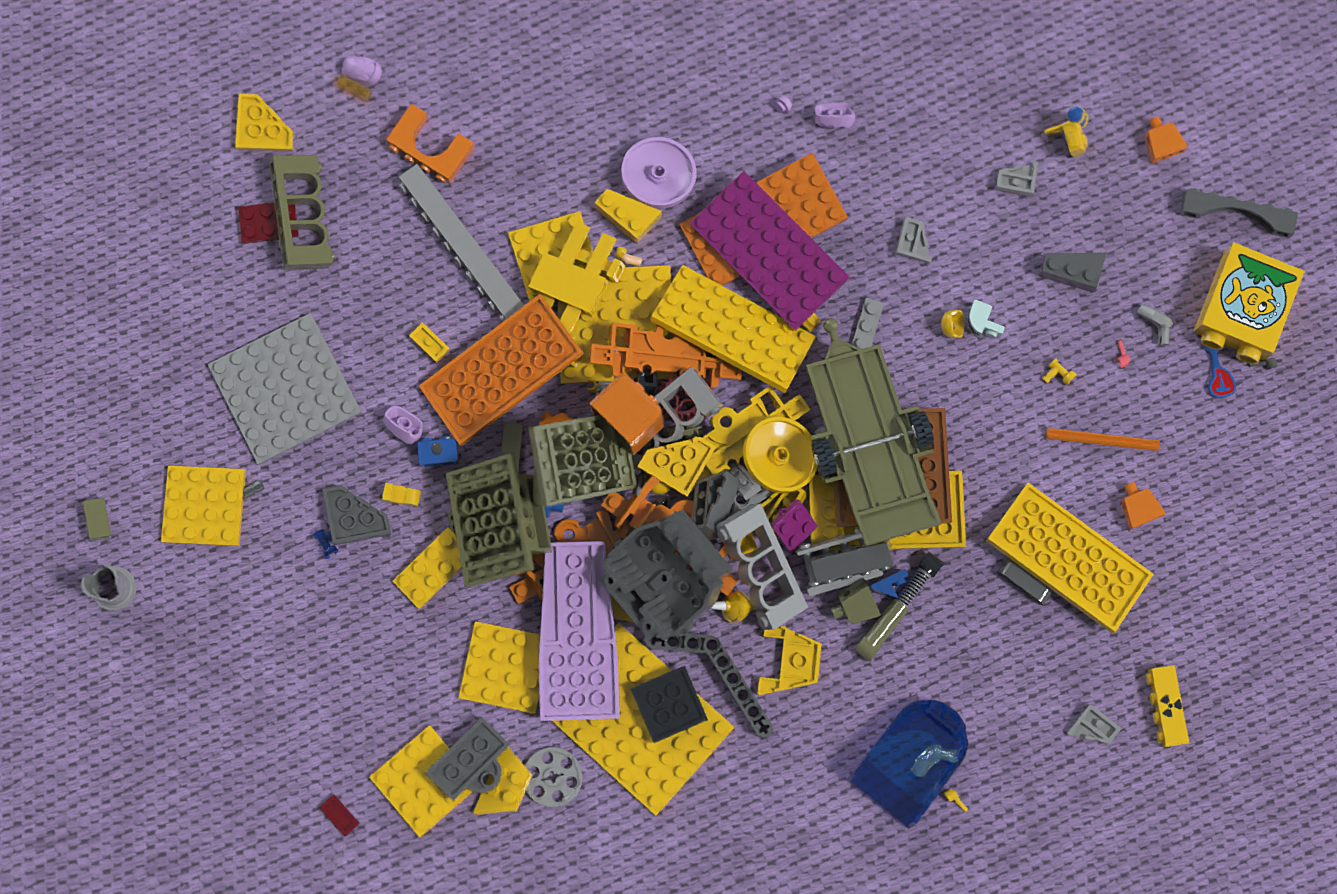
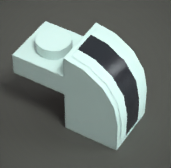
(979, 322)

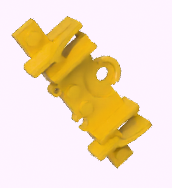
(731, 439)

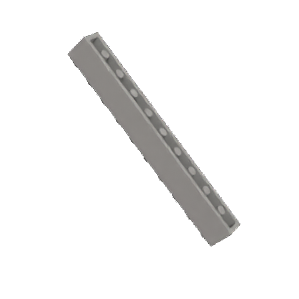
(461, 242)

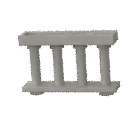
(817, 588)

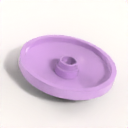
(658, 172)

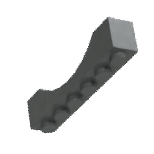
(1276, 221)

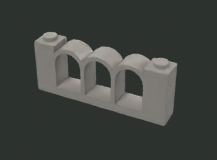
(702, 396)
(731, 532)

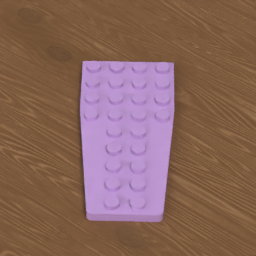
(577, 636)

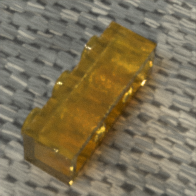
(354, 88)

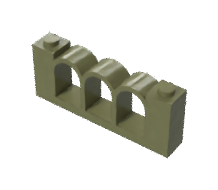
(305, 168)

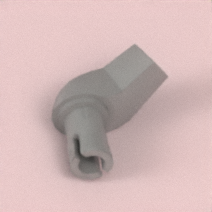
(1160, 320)

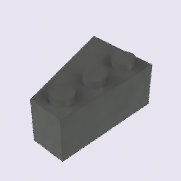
(1074, 269)
(713, 501)

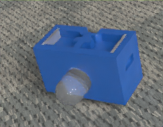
(438, 452)

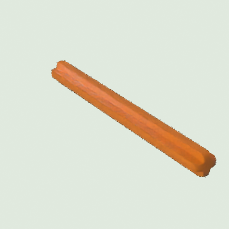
(1102, 439)

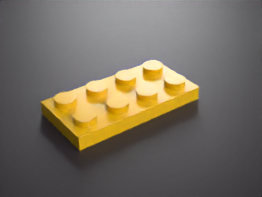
(430, 569)

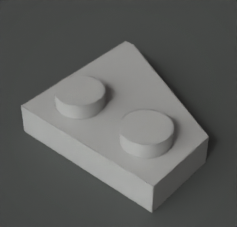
(1018, 179)
(912, 241)
(1094, 726)

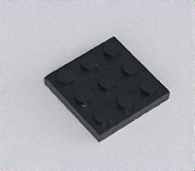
(669, 704)

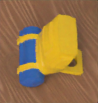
(1073, 131)

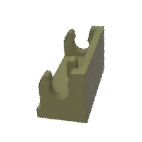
(97, 519)

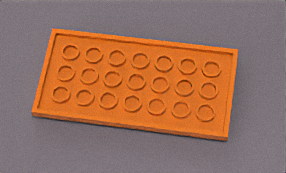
(800, 191)
(501, 369)

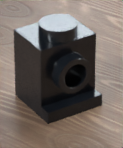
(647, 380)

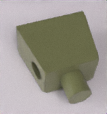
(856, 603)

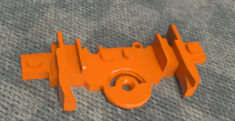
(646, 512)

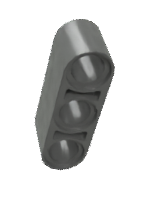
(1020, 577)

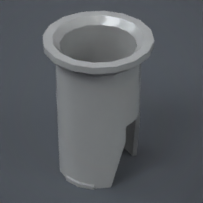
(124, 583)

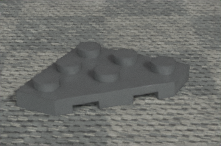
(353, 517)

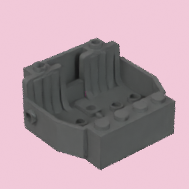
(638, 567)

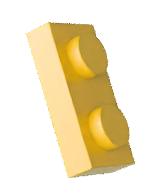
(429, 342)

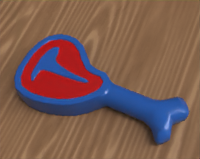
(1222, 383)

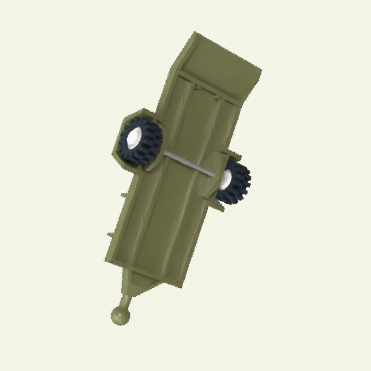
(867, 432)

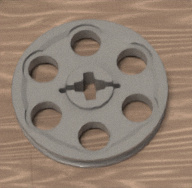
(556, 768)

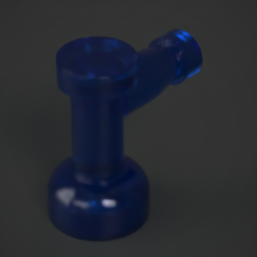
(323, 539)

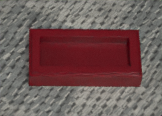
(339, 815)

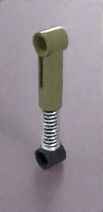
(897, 608)

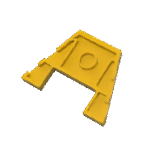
(798, 662)

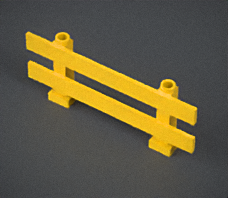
(595, 262)

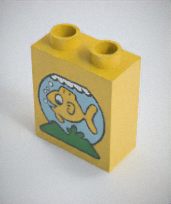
(1248, 303)

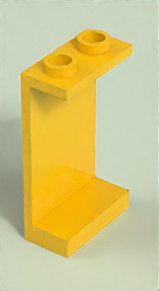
(568, 283)

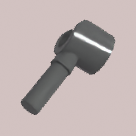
(1270, 363)

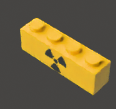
(1168, 706)

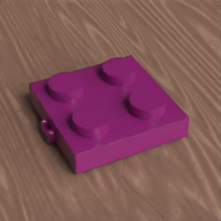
(793, 525)

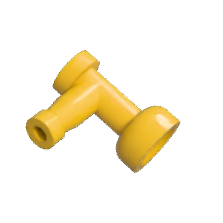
(1058, 368)

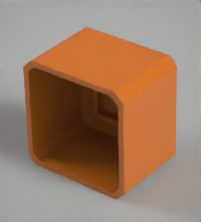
(629, 411)

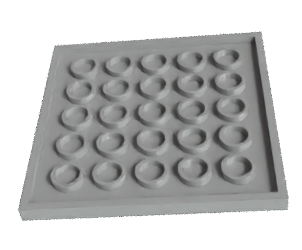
(284, 388)

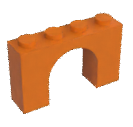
(444, 165)

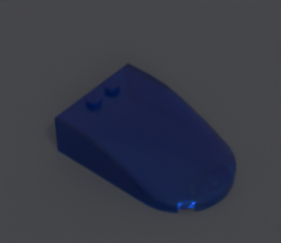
(887, 766)

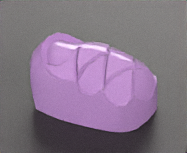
(362, 70)
(834, 115)
(403, 424)

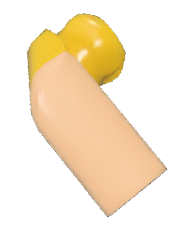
(626, 258)

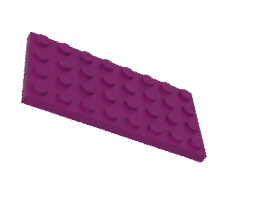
(769, 250)

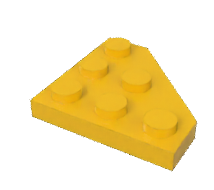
(260, 126)
(678, 463)

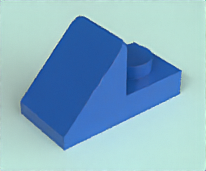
(885, 586)

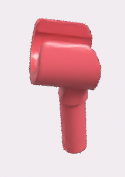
(1124, 359)

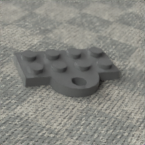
(470, 761)

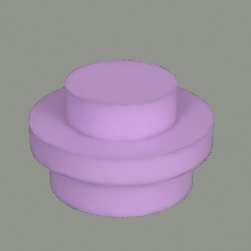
(783, 104)

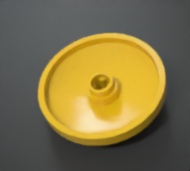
(779, 455)

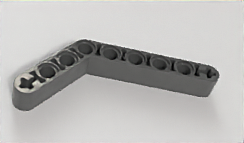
(723, 673)

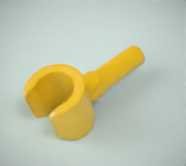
(952, 795)

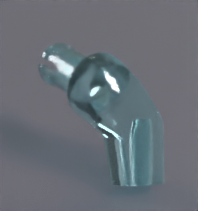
(930, 757)

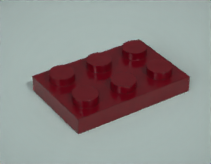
(259, 222)

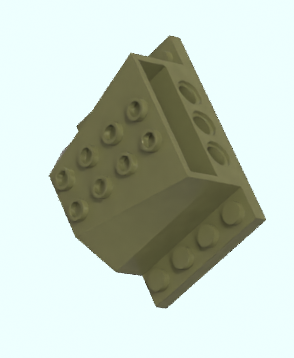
(579, 461)
(496, 520)

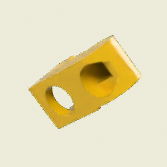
(401, 495)

